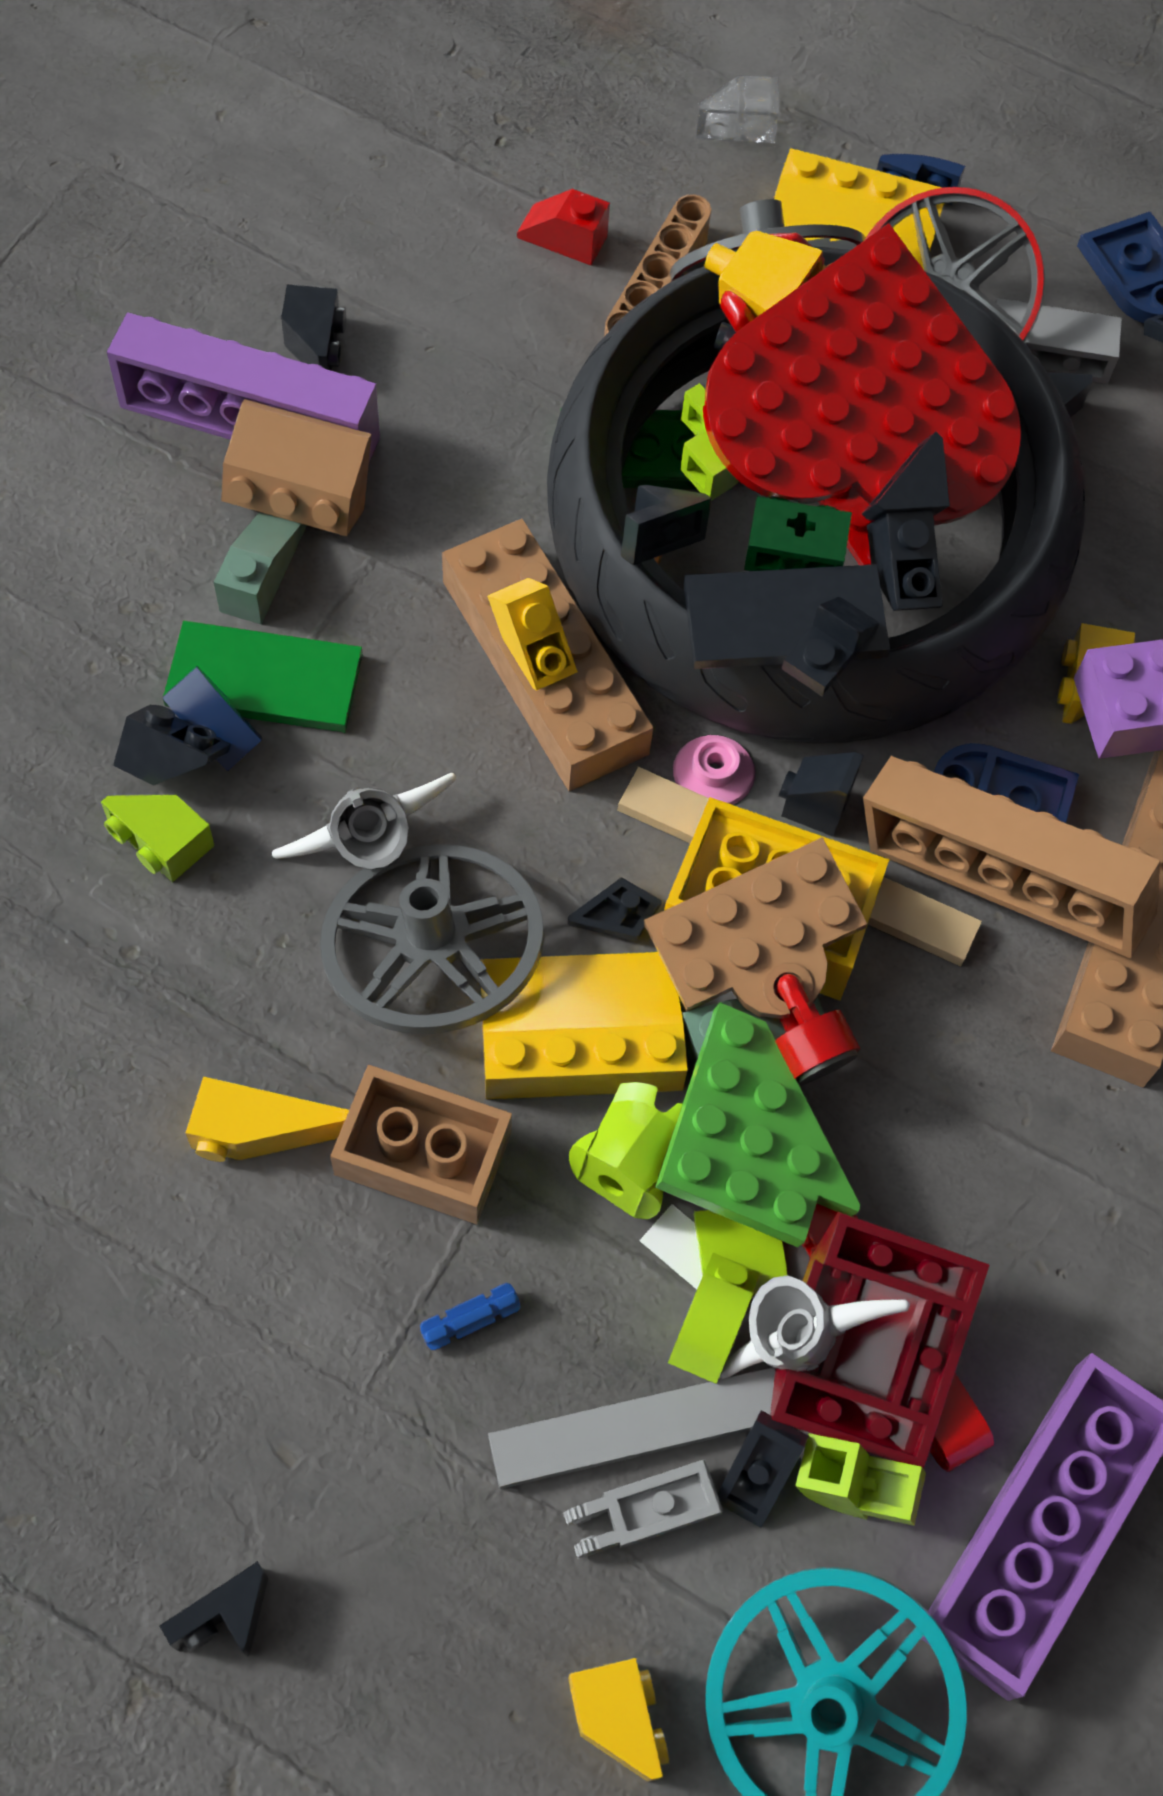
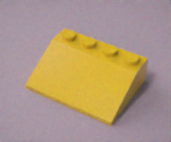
(848, 195)
(738, 840)
(585, 1028)

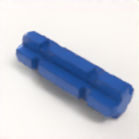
(470, 1316)

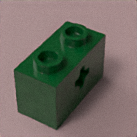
(796, 536)

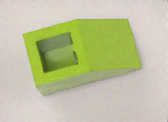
(161, 829)

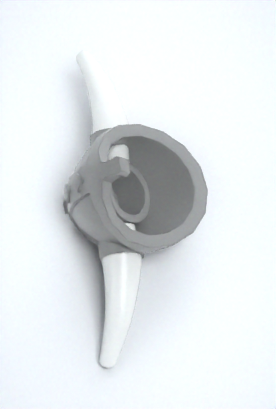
(368, 825)
(796, 1327)

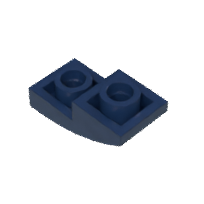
(923, 169)
(203, 703)

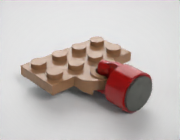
(766, 945)

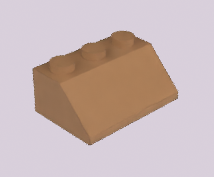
(296, 468)

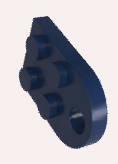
(1129, 263)
(1019, 778)

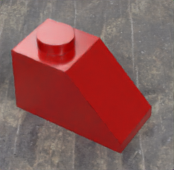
(568, 225)

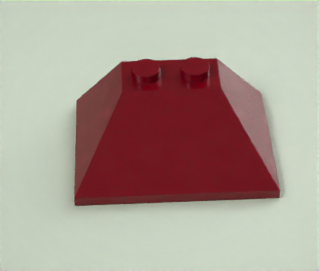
(893, 1373)

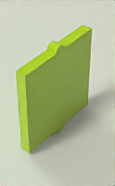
(739, 1244)

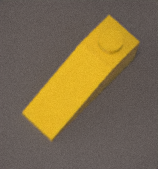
(255, 1122)

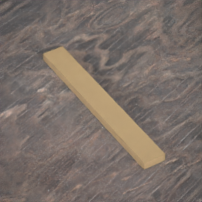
(896, 908)

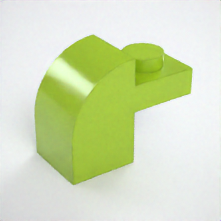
(698, 458)
(714, 1318)
(859, 1485)

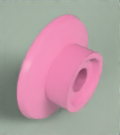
(725, 784)

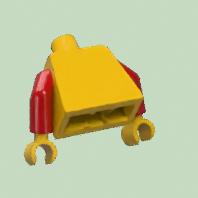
(761, 272)

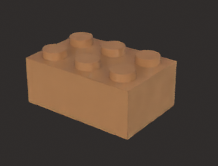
(421, 1144)

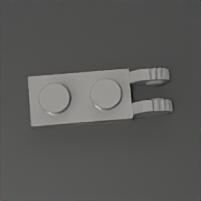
(649, 1508)

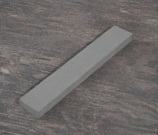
(630, 1428)

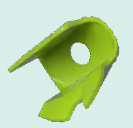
(627, 1151)

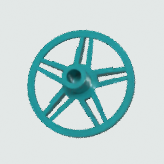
(833, 1698)

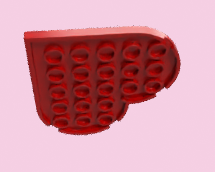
(850, 382)

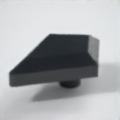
(617, 911)

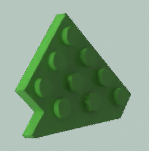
(750, 1137)

